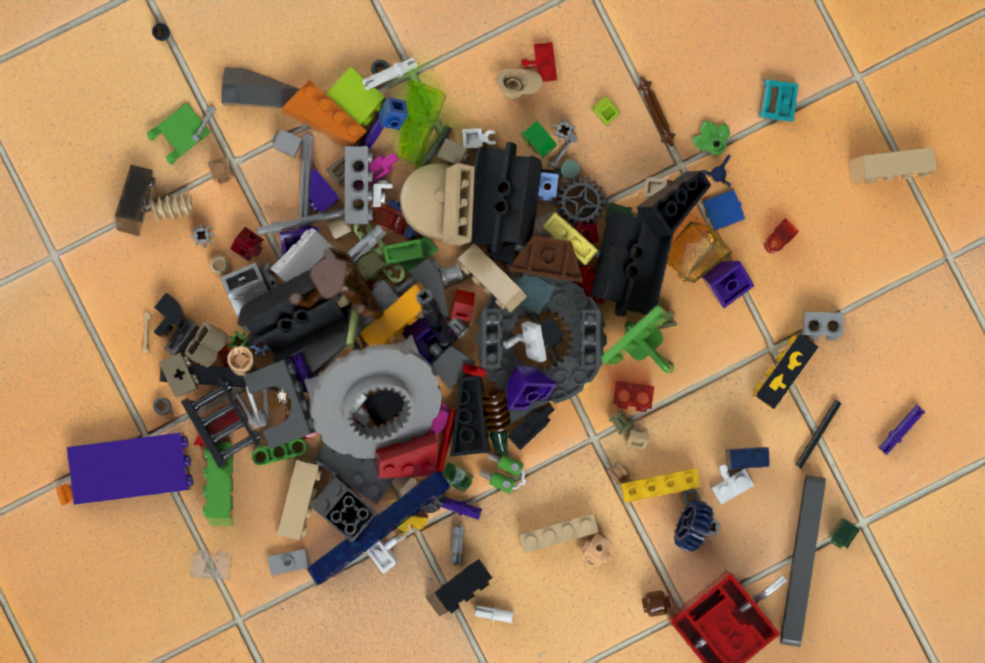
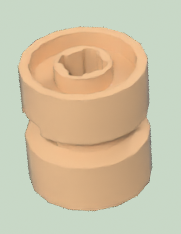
(241, 361)

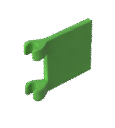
(179, 131)

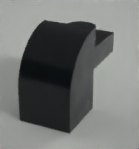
(173, 314)

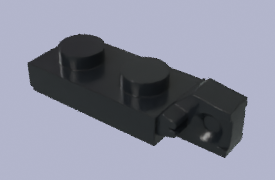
(530, 427)

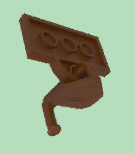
(336, 275)

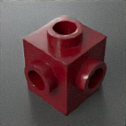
(589, 231)
(247, 244)

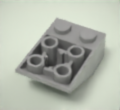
(244, 286)

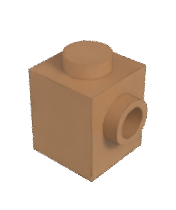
(221, 170)

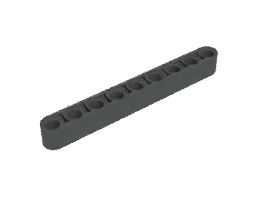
(802, 561)

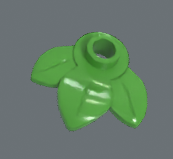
(712, 134)

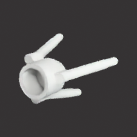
(258, 417)

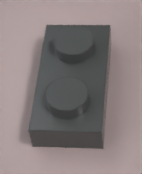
(182, 337)

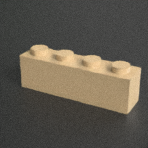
(458, 204)
(494, 280)
(298, 500)
(558, 533)

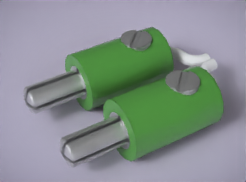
(509, 465)

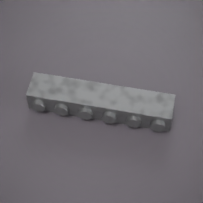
(323, 352)

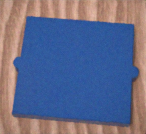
(723, 210)

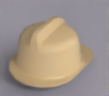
(518, 82)

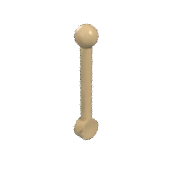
(147, 317)

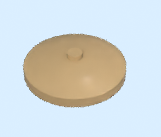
(424, 200)

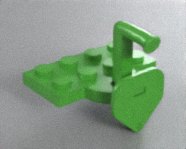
(641, 341)

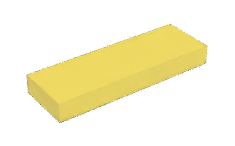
(563, 230)

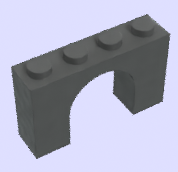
(299, 421)

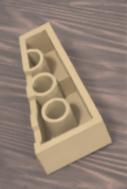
(892, 165)

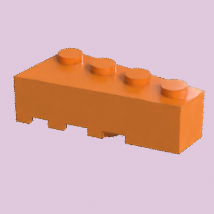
(320, 112)

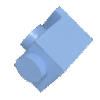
(552, 179)

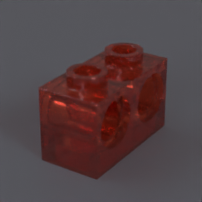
(633, 391)

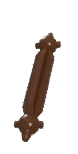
(656, 111)

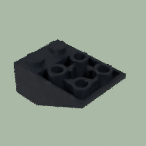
(344, 509)

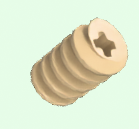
(172, 207)

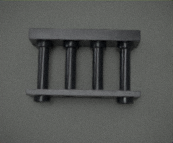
(202, 423)

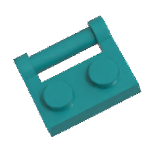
(784, 103)

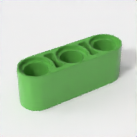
(271, 456)

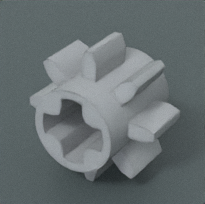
(561, 136)
(196, 235)

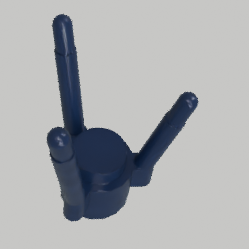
(718, 174)

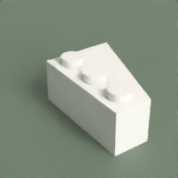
(301, 255)

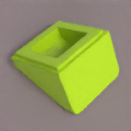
(605, 110)

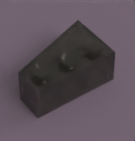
(134, 200)

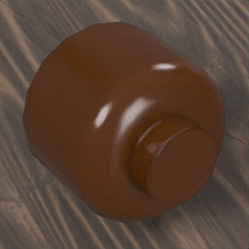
(655, 603)

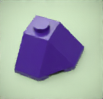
(527, 386)

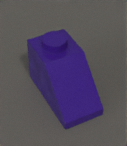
(321, 193)

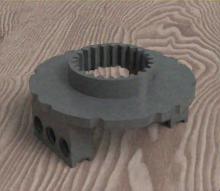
(587, 345)

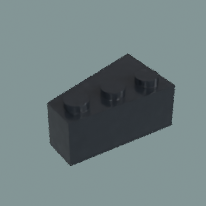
(460, 588)

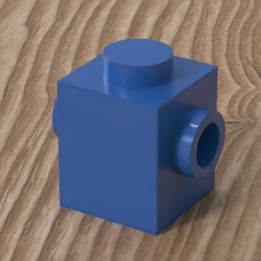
(393, 113)

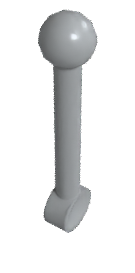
(211, 110)
(553, 164)

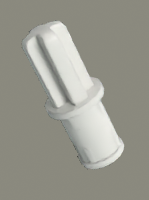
(494, 613)

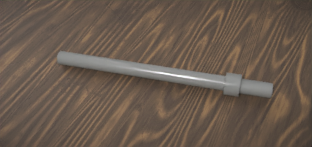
(276, 227)

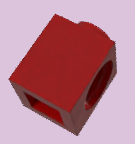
(463, 305)

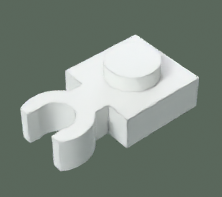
(474, 138)

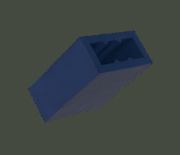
(747, 457)

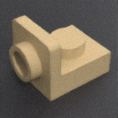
(653, 185)

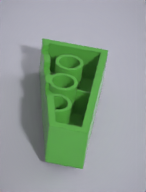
(218, 489)

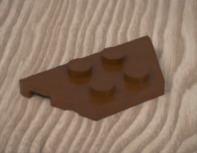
(548, 258)

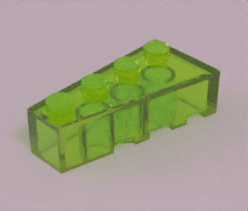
(423, 109)

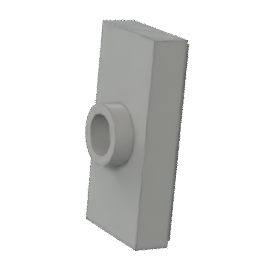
(288, 561)

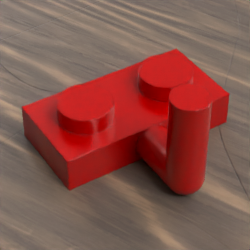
(543, 62)

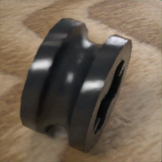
(159, 37)

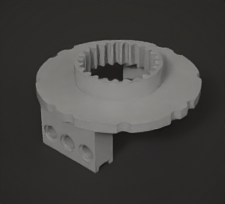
(376, 366)

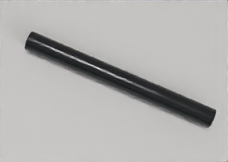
(818, 434)

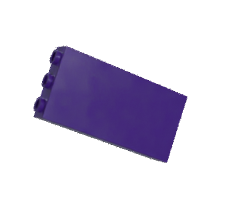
(129, 468)

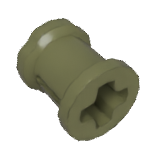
(622, 428)

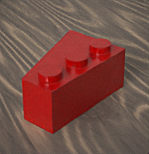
(408, 459)

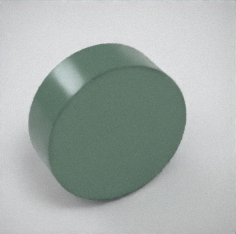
(570, 169)

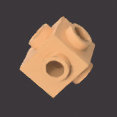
(596, 551)

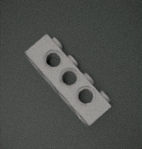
(352, 155)

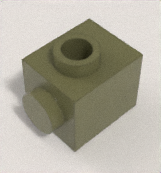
(370, 267)

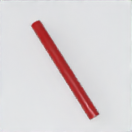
(446, 440)

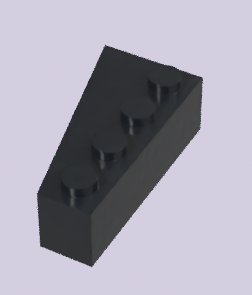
(673, 203)
(470, 426)

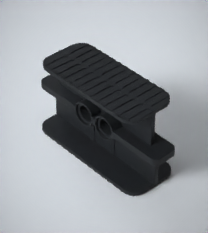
(492, 172)
(611, 280)
(268, 316)

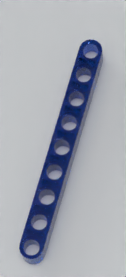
(379, 527)

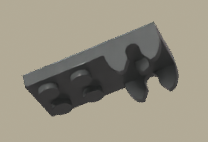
(355, 472)

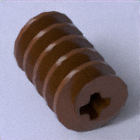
(496, 409)

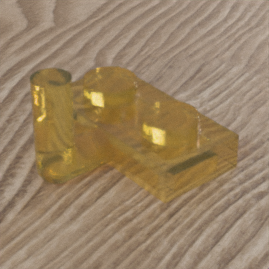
(281, 397)

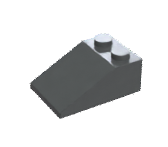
(430, 278)

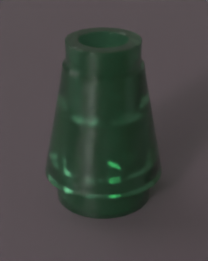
(500, 441)

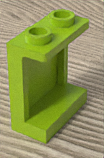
(355, 99)

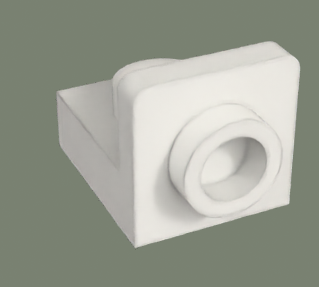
(378, 196)

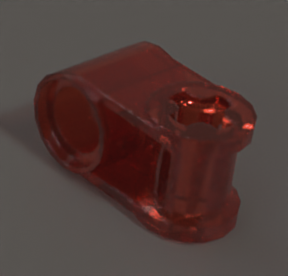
(391, 221)
(782, 235)

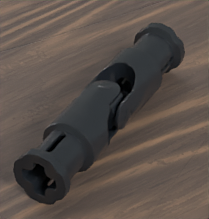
(434, 318)

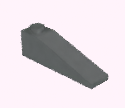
(252, 89)

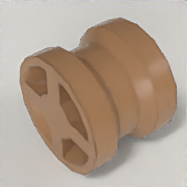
(617, 472)

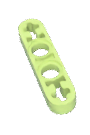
(379, 251)

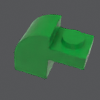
(539, 139)

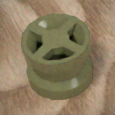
(670, 322)

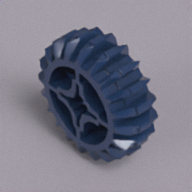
(693, 525)

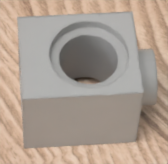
(287, 143)

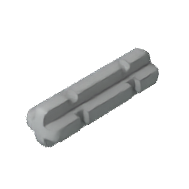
(457, 545)

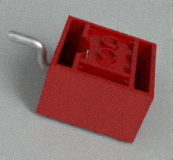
(725, 622)

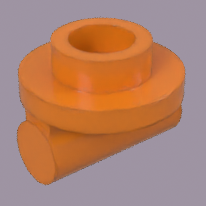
(64, 493)

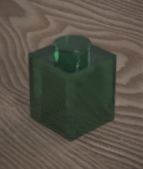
(843, 534)

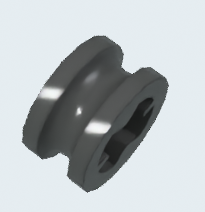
(165, 401)

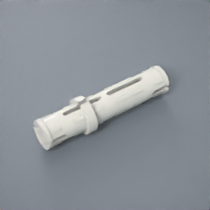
(397, 70)

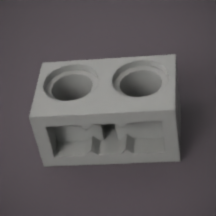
(822, 320)

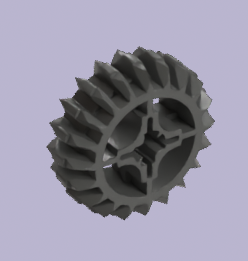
(572, 199)

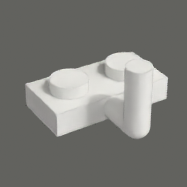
(533, 341)
(361, 415)
(731, 485)
(382, 553)

